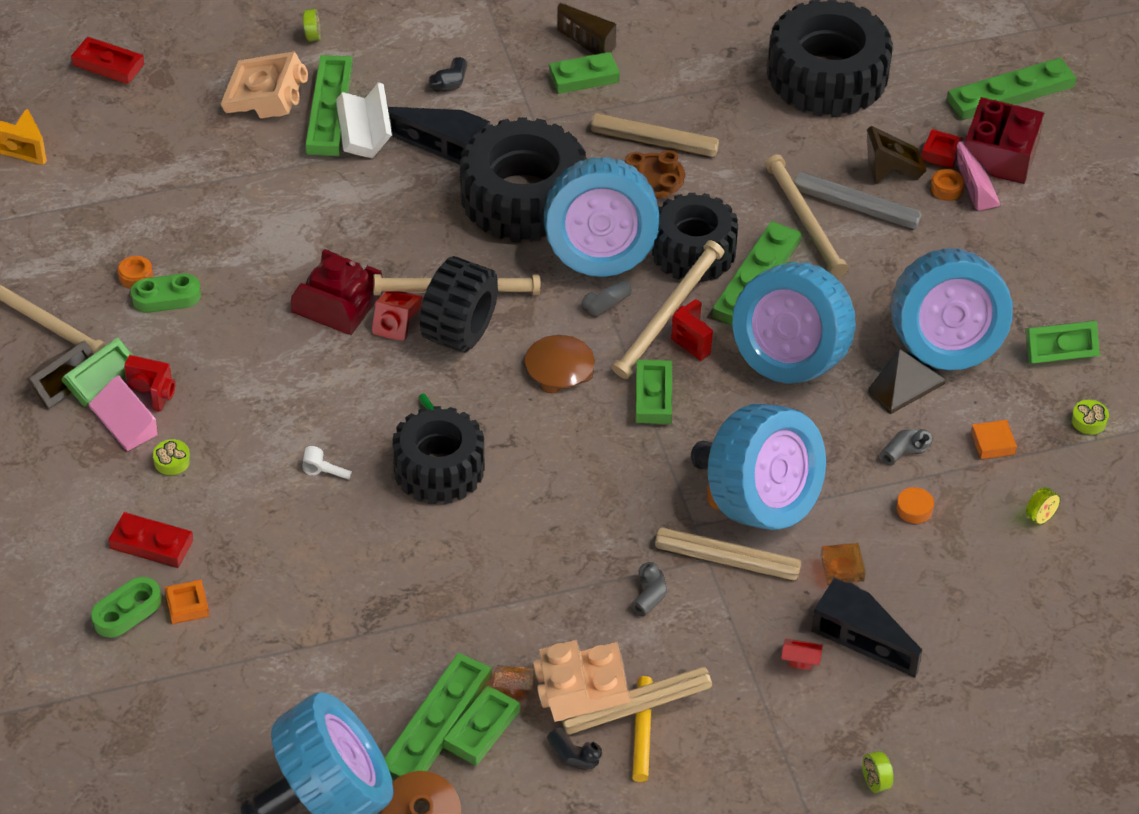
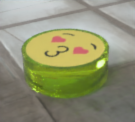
(1043, 505)

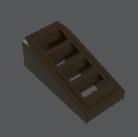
(593, 33)

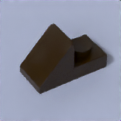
(891, 153)

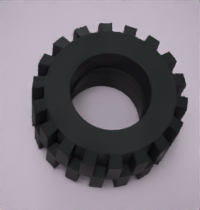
(686, 228)
(458, 304)
(438, 476)

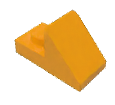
(22, 140)

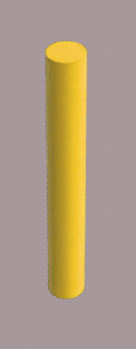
(642, 739)

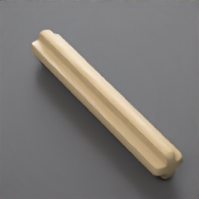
(654, 135)
(728, 553)
(645, 698)

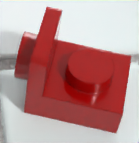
(393, 314)
(692, 332)
(152, 377)

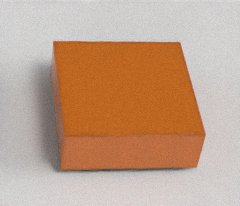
(993, 439)
(186, 601)

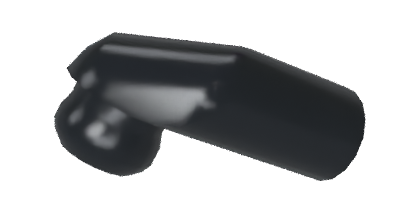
(449, 78)
(571, 755)

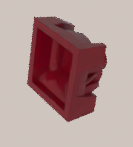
(336, 293)

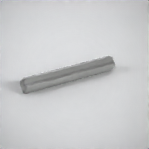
(858, 200)

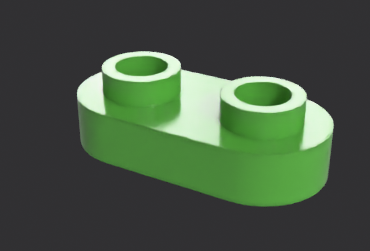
(165, 293)
(124, 607)

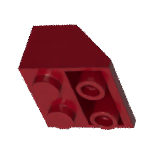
(1004, 138)

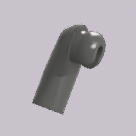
(653, 588)

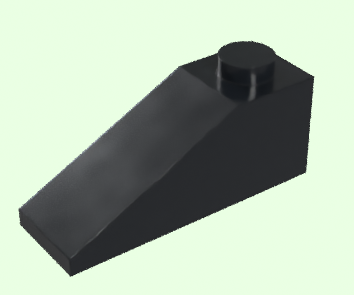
(435, 130)
(861, 624)

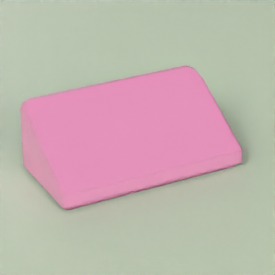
(976, 179)
(124, 414)

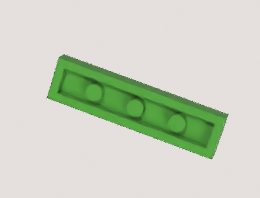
(1013, 87)
(324, 126)
(771, 249)
(437, 715)

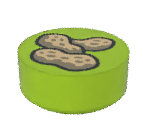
(311, 25)
(1090, 417)
(171, 457)
(877, 771)

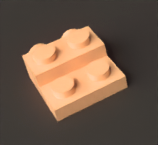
(265, 85)
(580, 680)

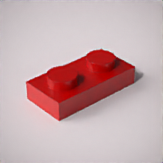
(107, 60)
(150, 539)

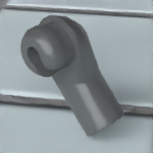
(606, 299)
(906, 443)

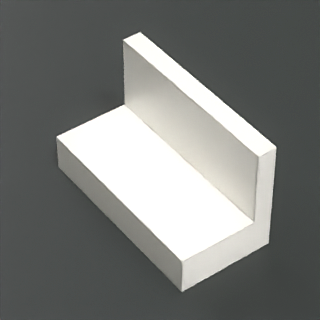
(364, 122)

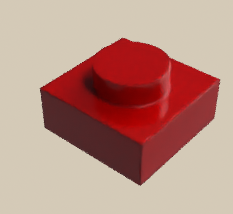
(941, 148)
(801, 653)

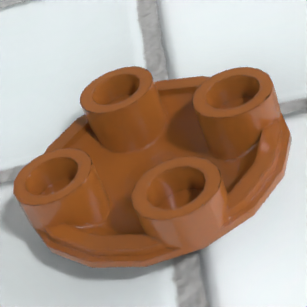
(661, 170)
(559, 362)

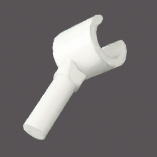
(314, 464)

